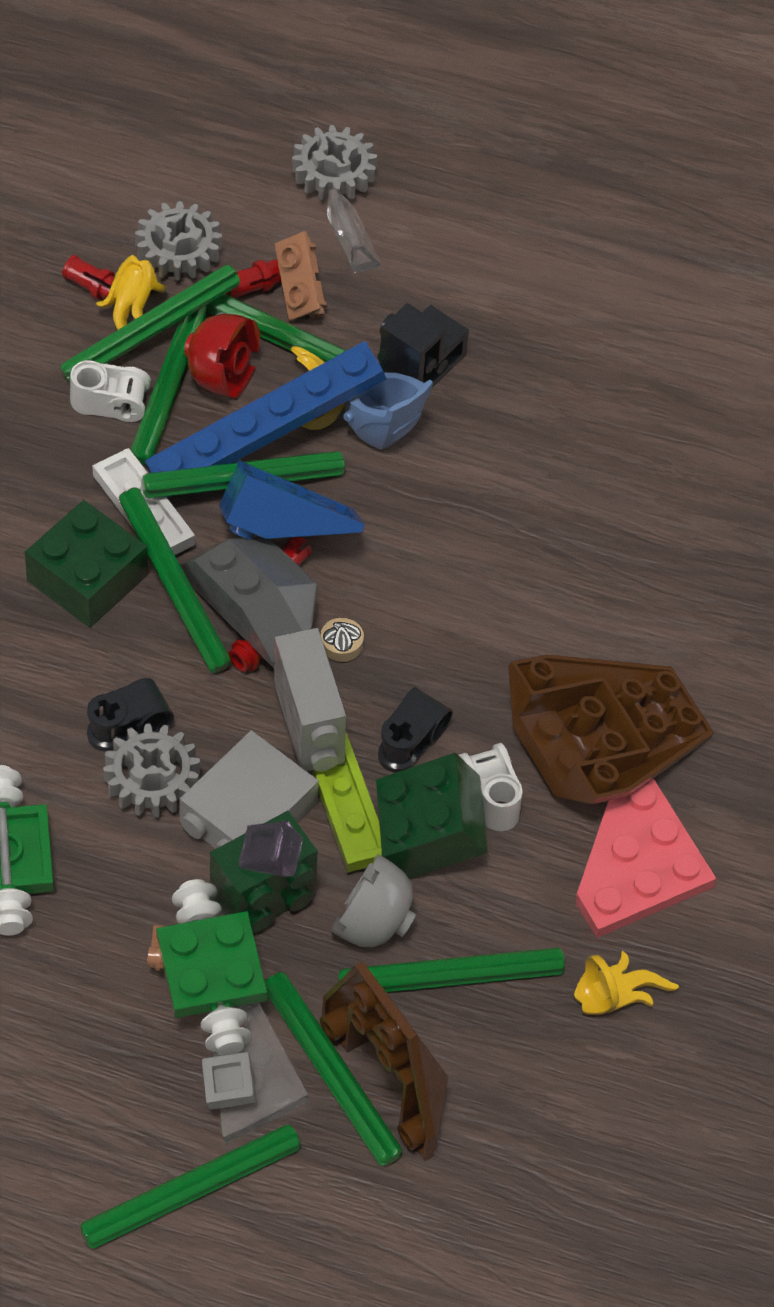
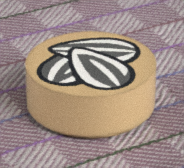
(342, 639)

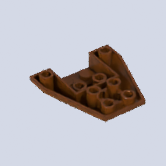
(602, 723)
(362, 1011)

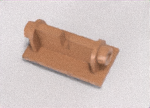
(297, 272)

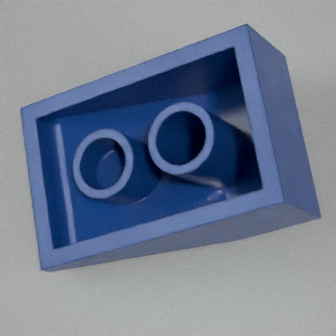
(279, 509)

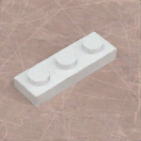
(125, 472)

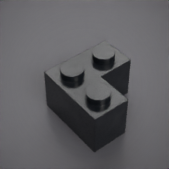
(421, 343)

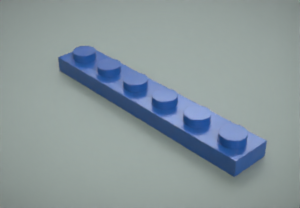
(275, 413)

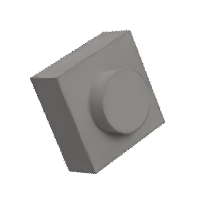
(228, 1080)

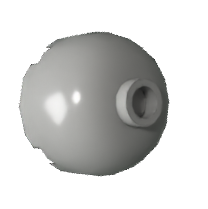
(377, 906)

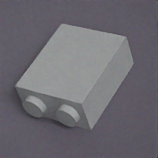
(310, 700)
(245, 790)

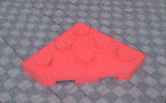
(639, 863)

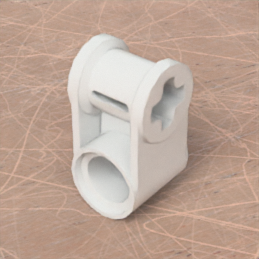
(106, 390)
(497, 785)

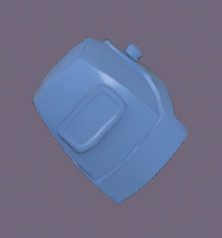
(387, 409)

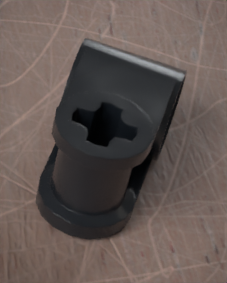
(125, 709)
(412, 730)

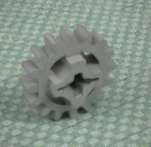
(334, 162)
(178, 240)
(151, 769)

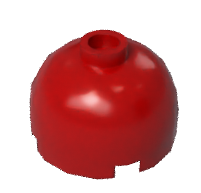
(221, 353)

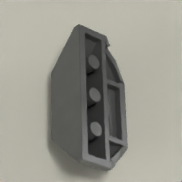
(254, 590)

